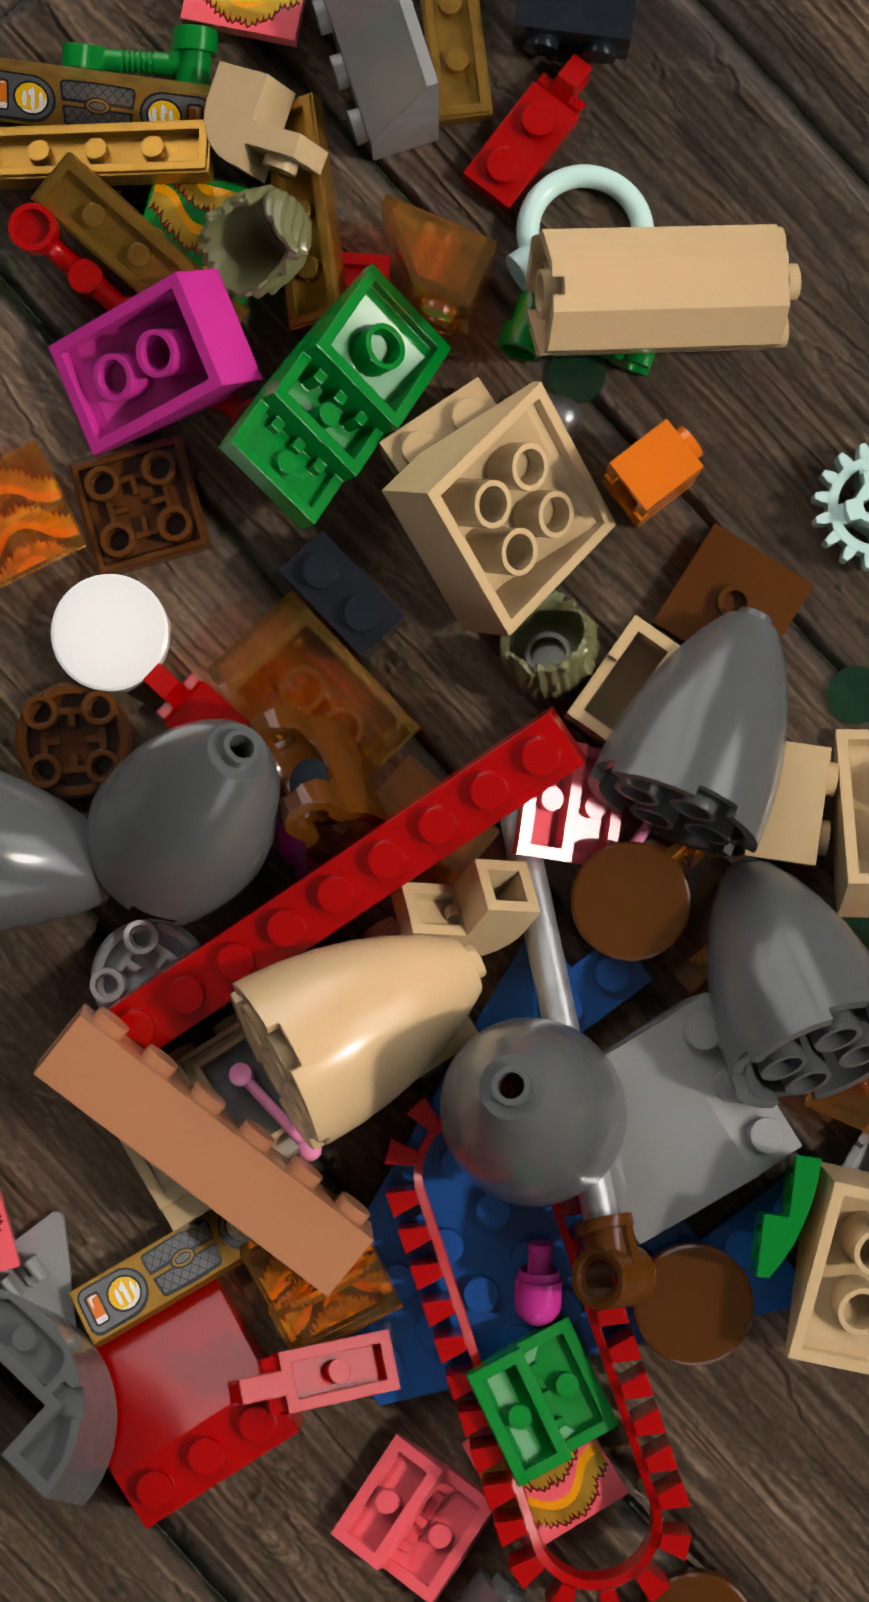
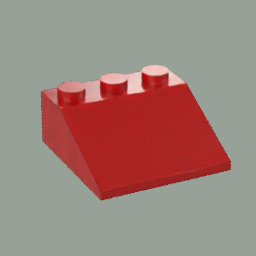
(176, 1407)

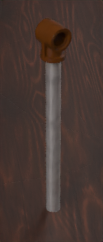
(605, 1235)

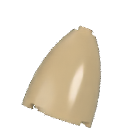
(355, 1024)

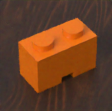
(653, 471)

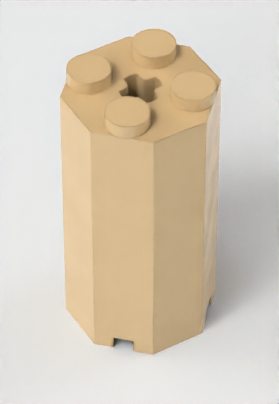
(660, 289)

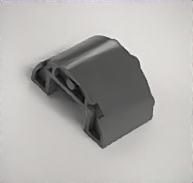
(76, 1430)

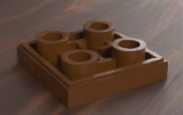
(140, 506)

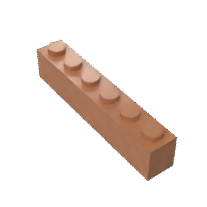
(206, 1148)

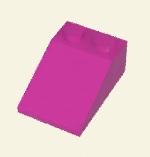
(155, 359)

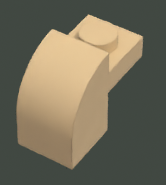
(247, 125)
(484, 907)

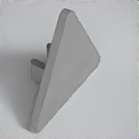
(45, 1268)

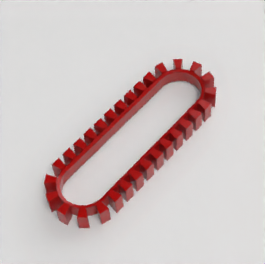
(632, 1383)

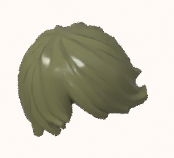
(256, 240)
(552, 649)

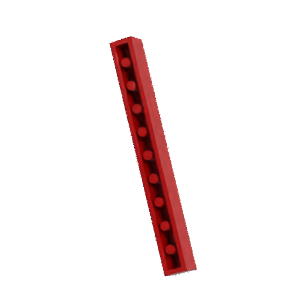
(352, 879)

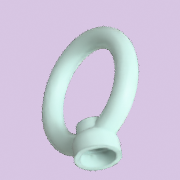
(564, 180)

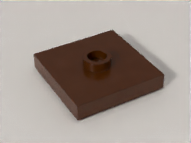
(726, 577)

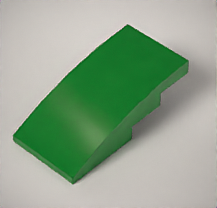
(336, 397)

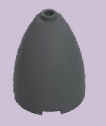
(704, 738)
(186, 820)
(42, 858)
(785, 988)
(556, 1130)

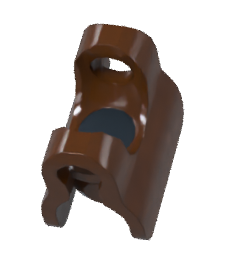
(318, 776)

